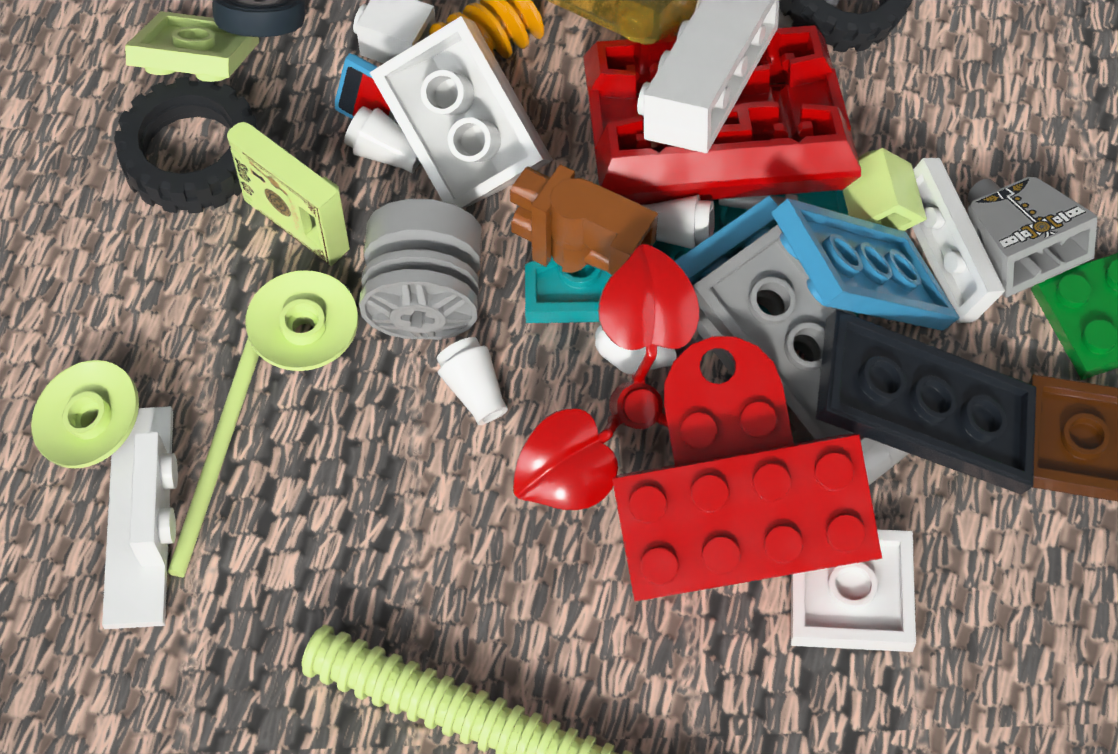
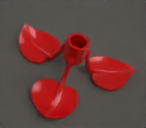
(641, 306)

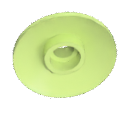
(299, 300)
(72, 402)

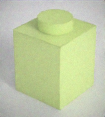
(885, 192)

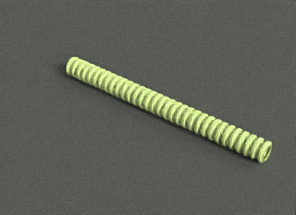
(437, 699)

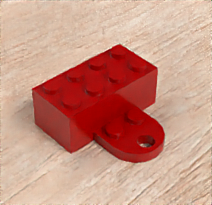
(740, 489)

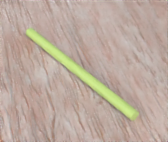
(213, 462)

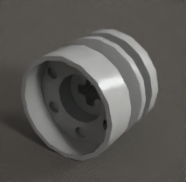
(421, 269)

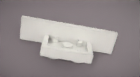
(140, 523)

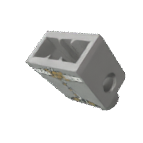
(1030, 231)

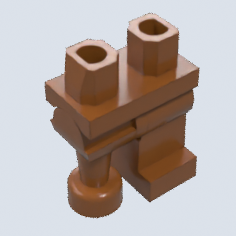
(578, 221)

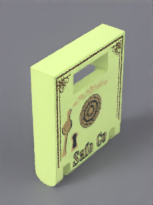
(289, 192)

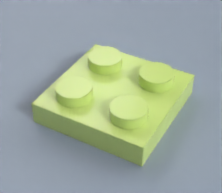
(189, 46)

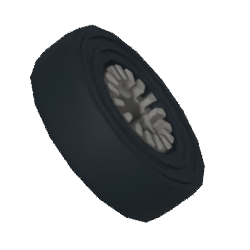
(259, 17)

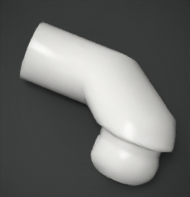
(629, 360)

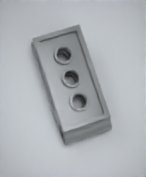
(776, 280)

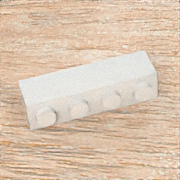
(706, 71)

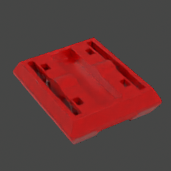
(771, 143)

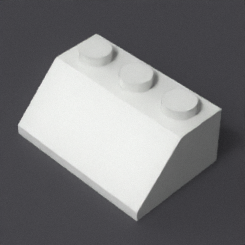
(460, 114)

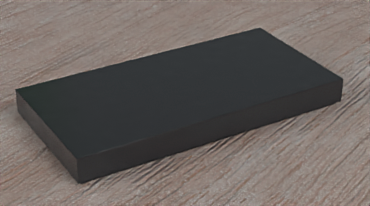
(927, 402)

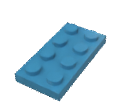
(862, 266)

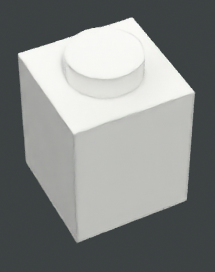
(391, 27)

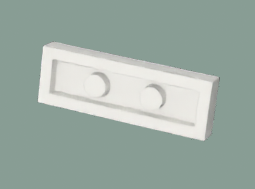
(954, 245)

